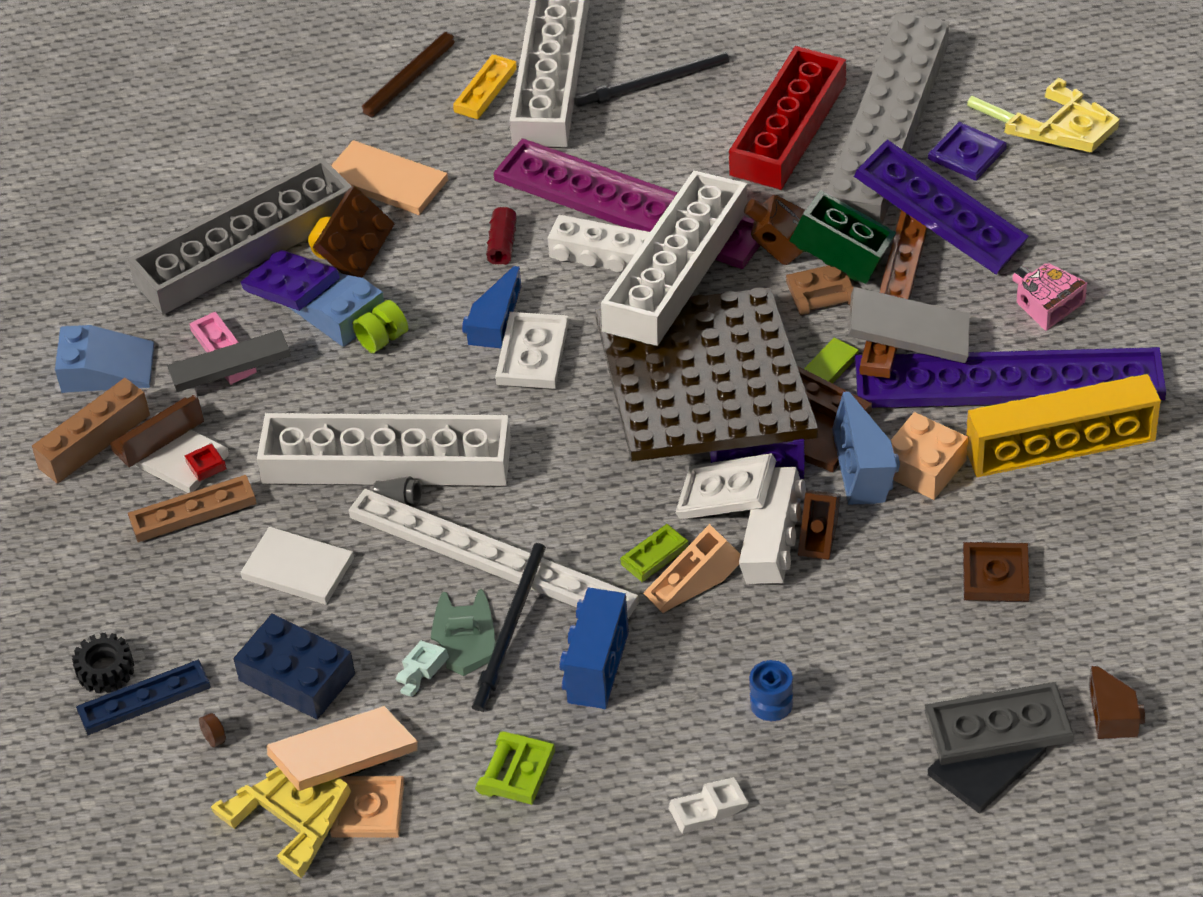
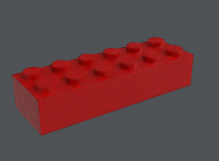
(787, 117)

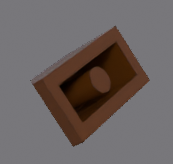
(819, 524)
(1114, 706)

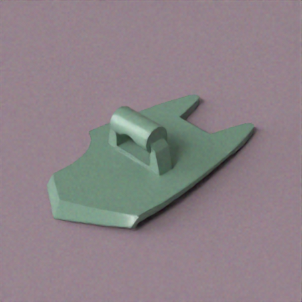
(465, 633)

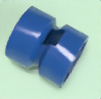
(771, 690)

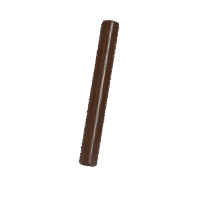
(408, 74)

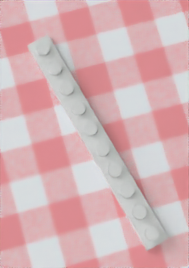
(475, 549)

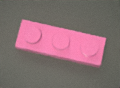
(213, 335)

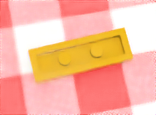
(485, 86)

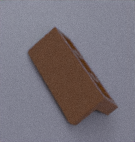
(158, 431)

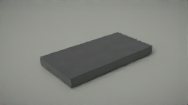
(998, 723)

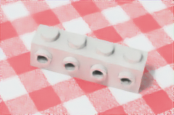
(594, 243)
(772, 529)

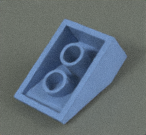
(341, 305)
(100, 358)
(863, 454)

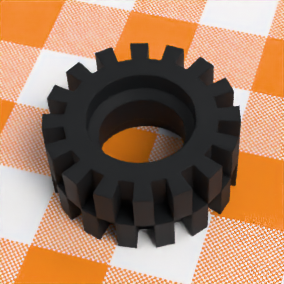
(99, 649)

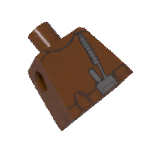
(774, 226)

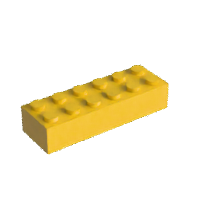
(1062, 425)

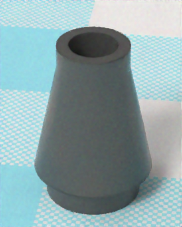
(401, 489)

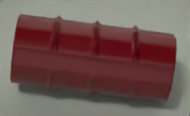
(501, 235)

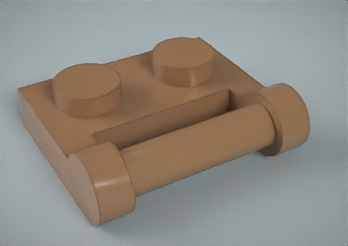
(819, 288)

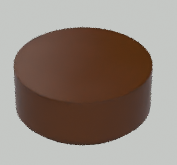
(212, 729)

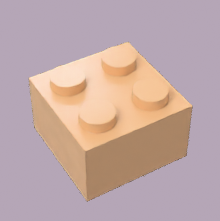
(928, 454)

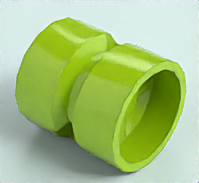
(380, 326)

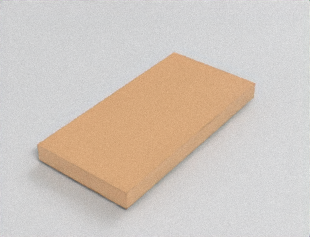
(389, 177)
(341, 748)

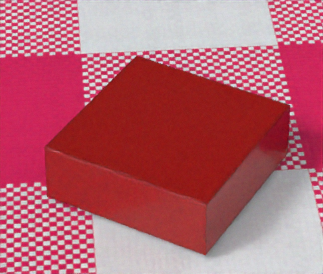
(205, 462)

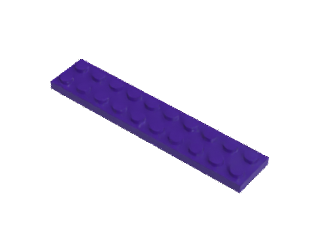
(1003, 376)

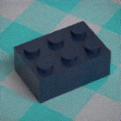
(294, 666)

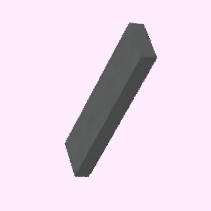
(228, 360)

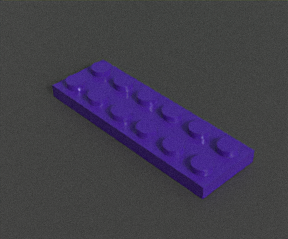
(941, 206)

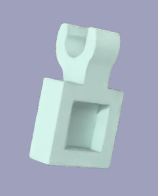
(420, 662)

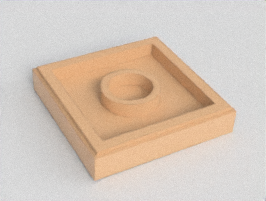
(371, 808)

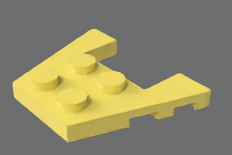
(1073, 126)
(306, 811)

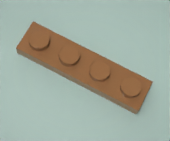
(192, 508)

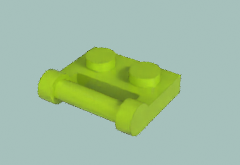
(524, 772)

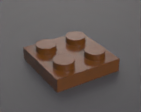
(995, 571)

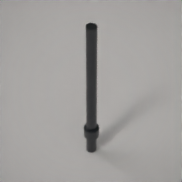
(603, 93)
(489, 678)

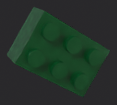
(842, 237)

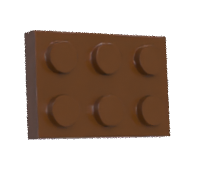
(354, 234)

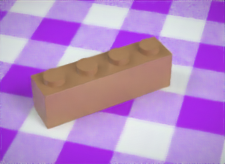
(90, 430)

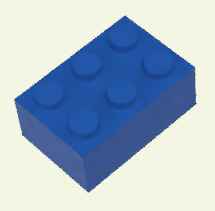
(595, 648)

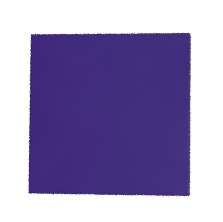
(967, 151)

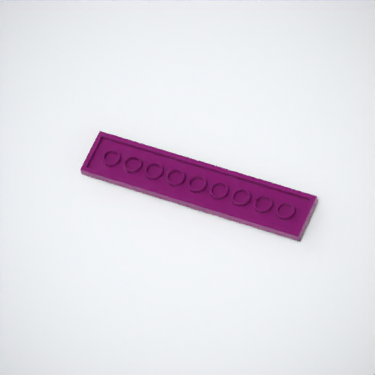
(604, 194)

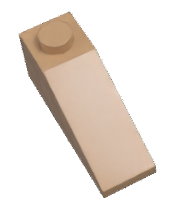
(695, 570)

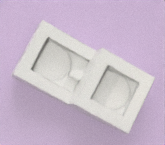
(713, 804)

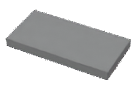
(909, 325)

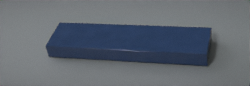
(143, 697)

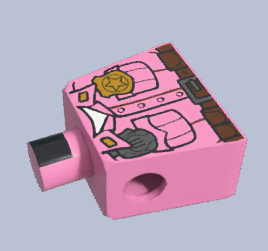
(1049, 293)

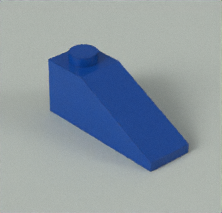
(491, 311)

